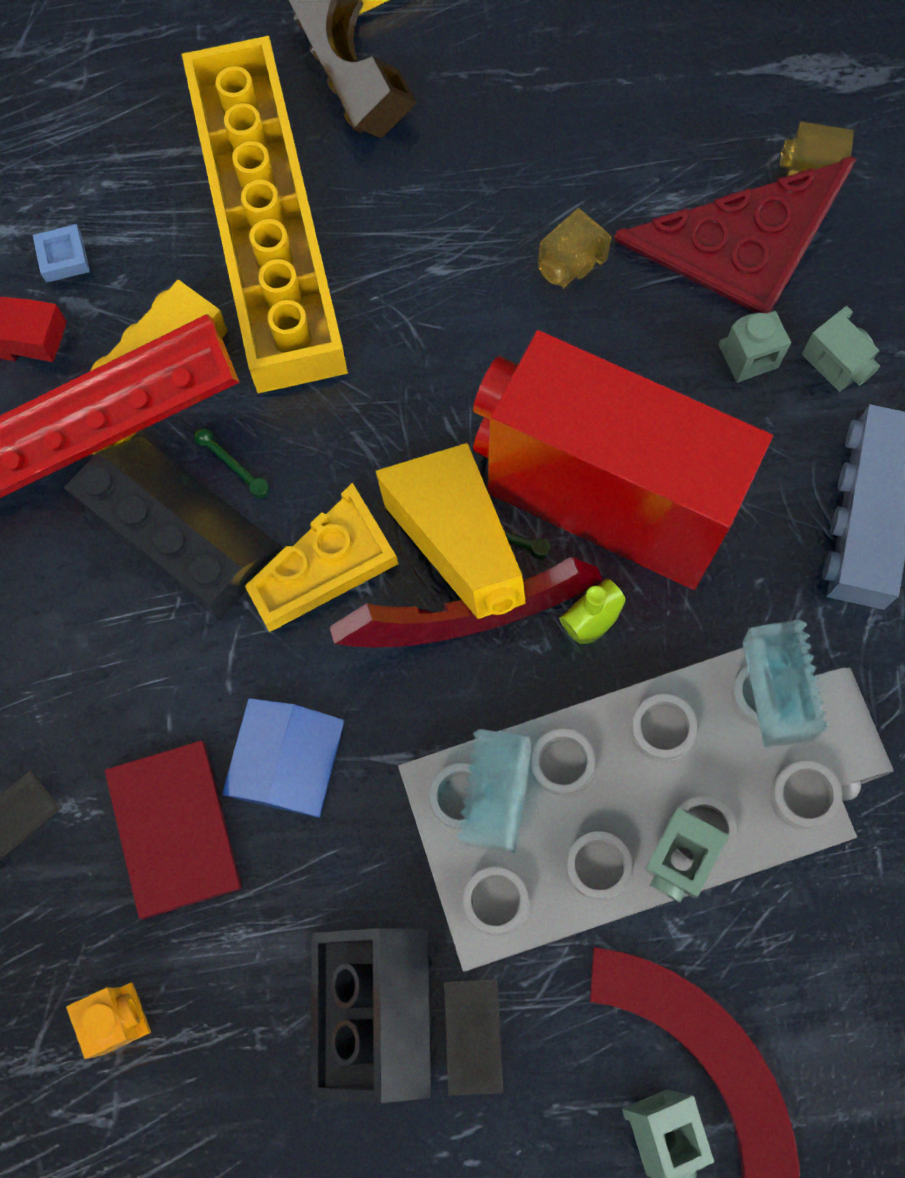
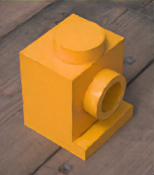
(108, 1020)

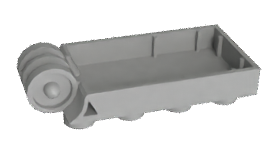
(607, 787)

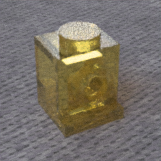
(573, 249)

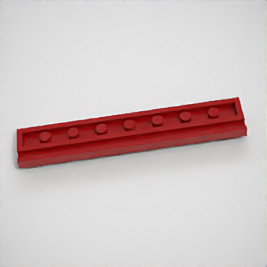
(113, 402)

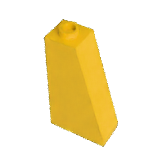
(455, 525)

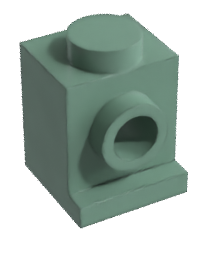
(754, 338)
(842, 351)
(702, 843)
(685, 1143)

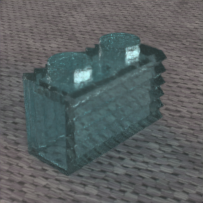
(784, 684)
(495, 791)

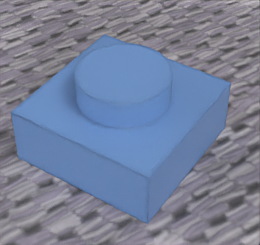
(61, 253)

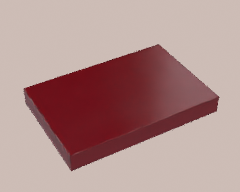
(172, 830)

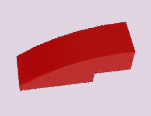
(30, 329)

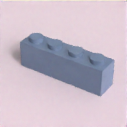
(872, 517)

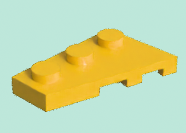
(326, 562)

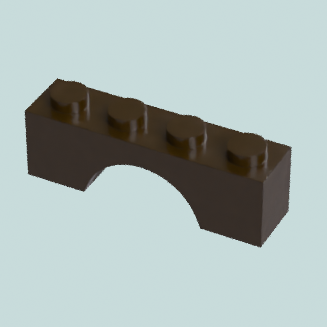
(369, 89)

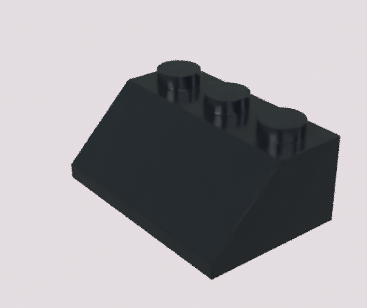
(370, 1015)

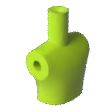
(594, 612)

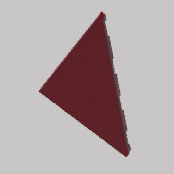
(746, 240)

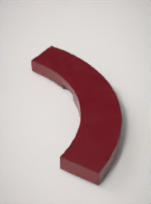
(407, 626)
(717, 1043)

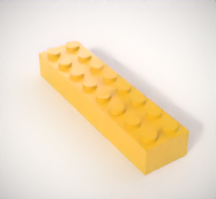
(263, 216)

